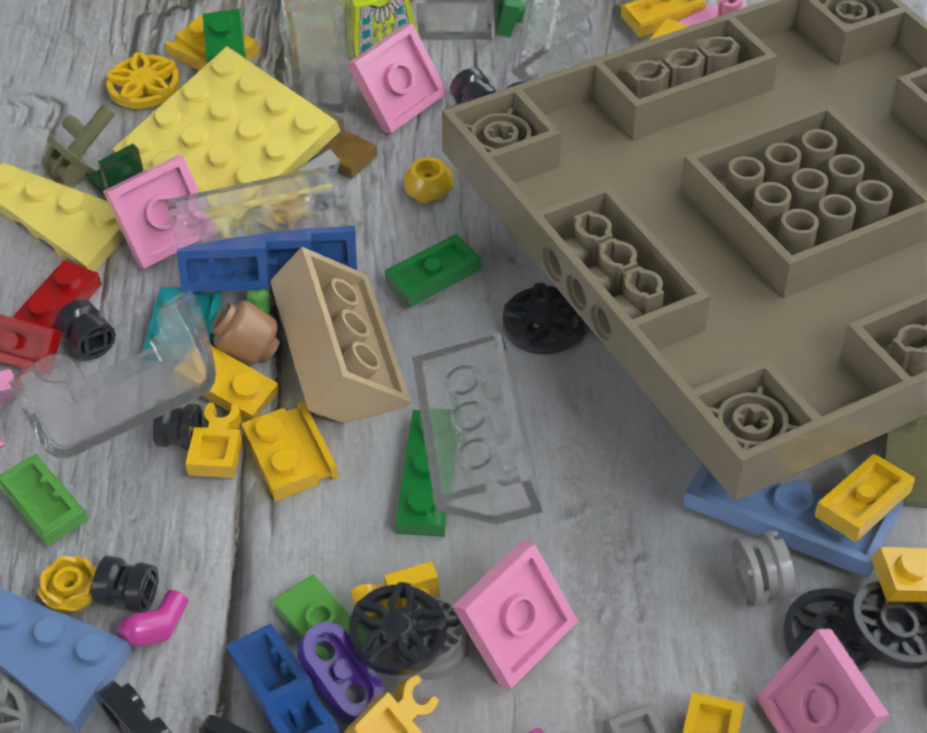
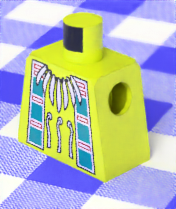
(376, 19)

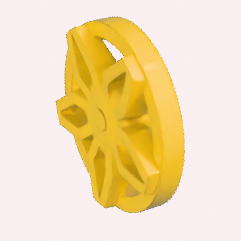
(143, 81)

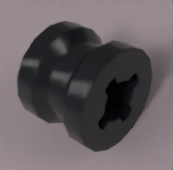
(177, 426)

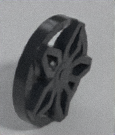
(541, 320)
(828, 619)
(891, 623)
(397, 629)

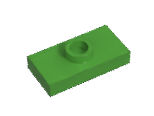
(42, 499)
(309, 605)

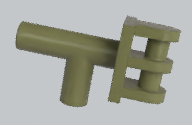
(67, 162)

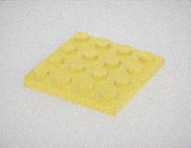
(233, 126)

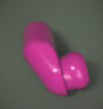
(154, 625)

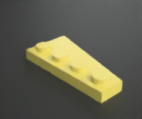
(64, 217)

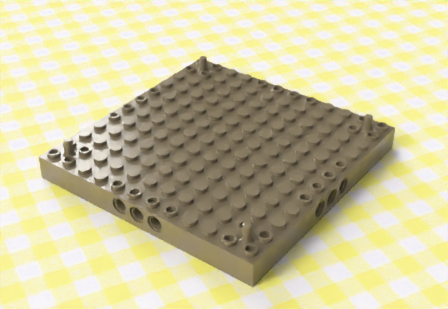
(734, 221)

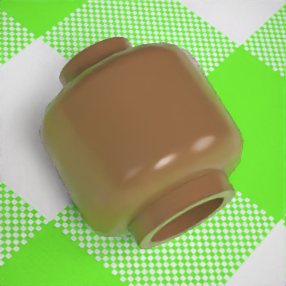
(245, 333)

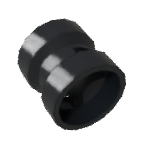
(470, 85)
(85, 329)
(125, 584)

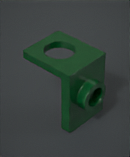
(117, 168)

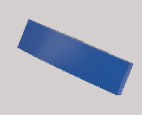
(257, 258)
(279, 684)

